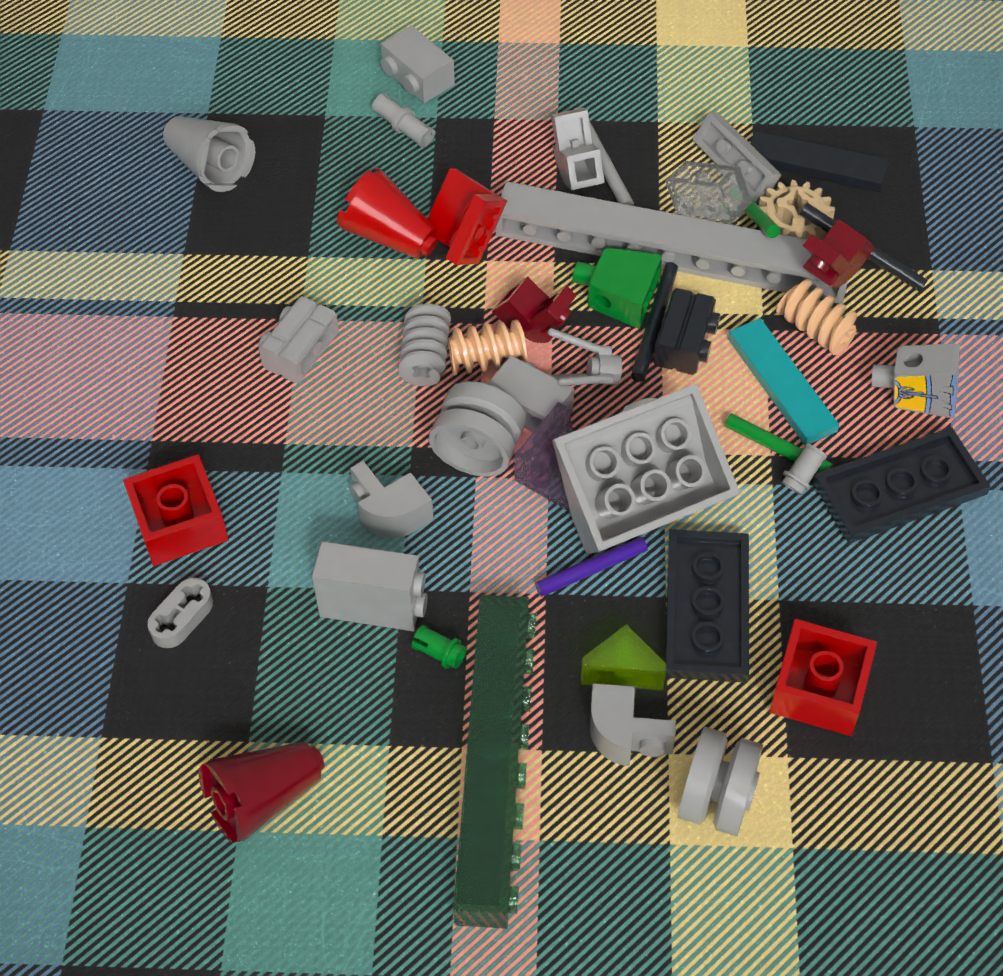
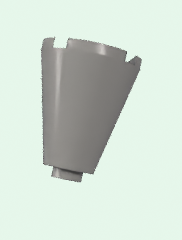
(211, 149)

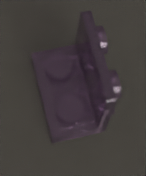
(537, 461)

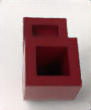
(837, 255)
(534, 309)

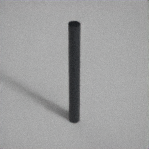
(877, 256)
(654, 322)

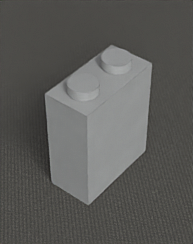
(369, 586)

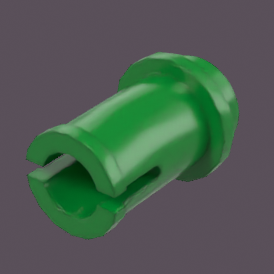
(439, 647)

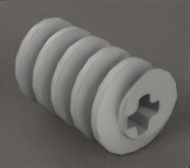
(424, 344)

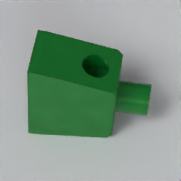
(621, 283)

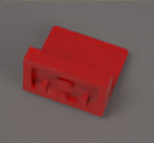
(465, 217)

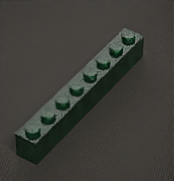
(493, 765)

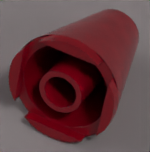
(258, 785)

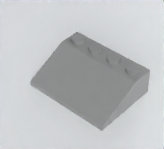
(643, 469)

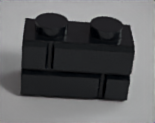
(685, 332)

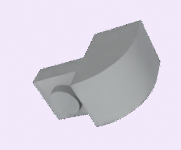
(573, 150)
(390, 509)
(618, 732)

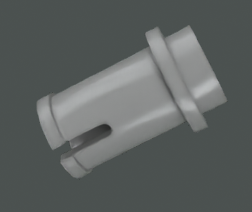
(804, 469)

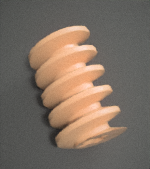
(818, 317)
(486, 346)

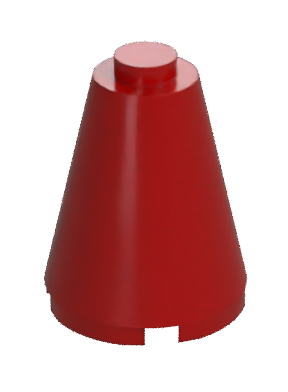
(387, 216)

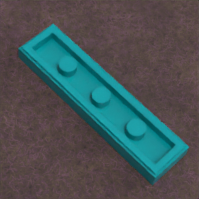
(783, 382)

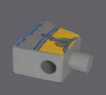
(923, 378)

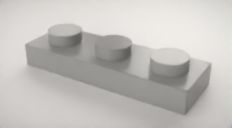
(730, 148)

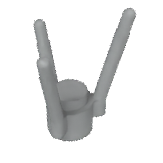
(601, 369)

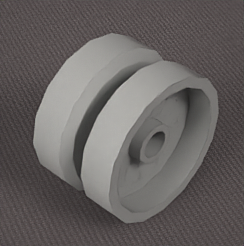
(477, 429)
(721, 781)

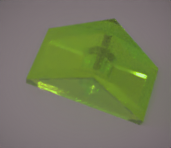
(624, 662)

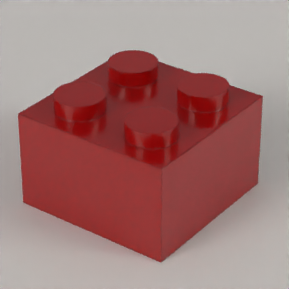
(176, 510)
(823, 677)

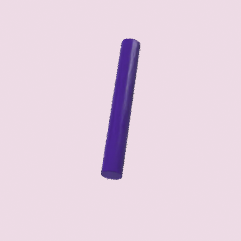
(591, 566)

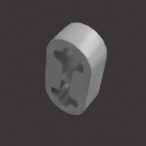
(178, 611)

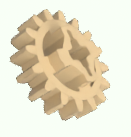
(786, 204)

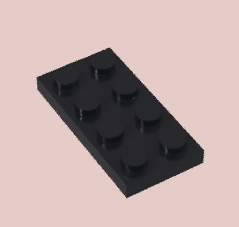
(900, 484)
(707, 606)

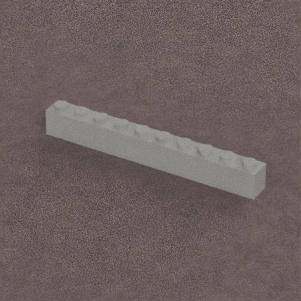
(690, 242)

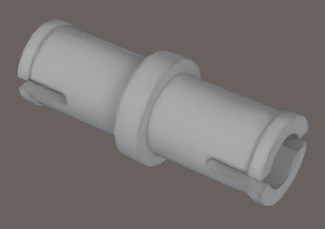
(403, 120)

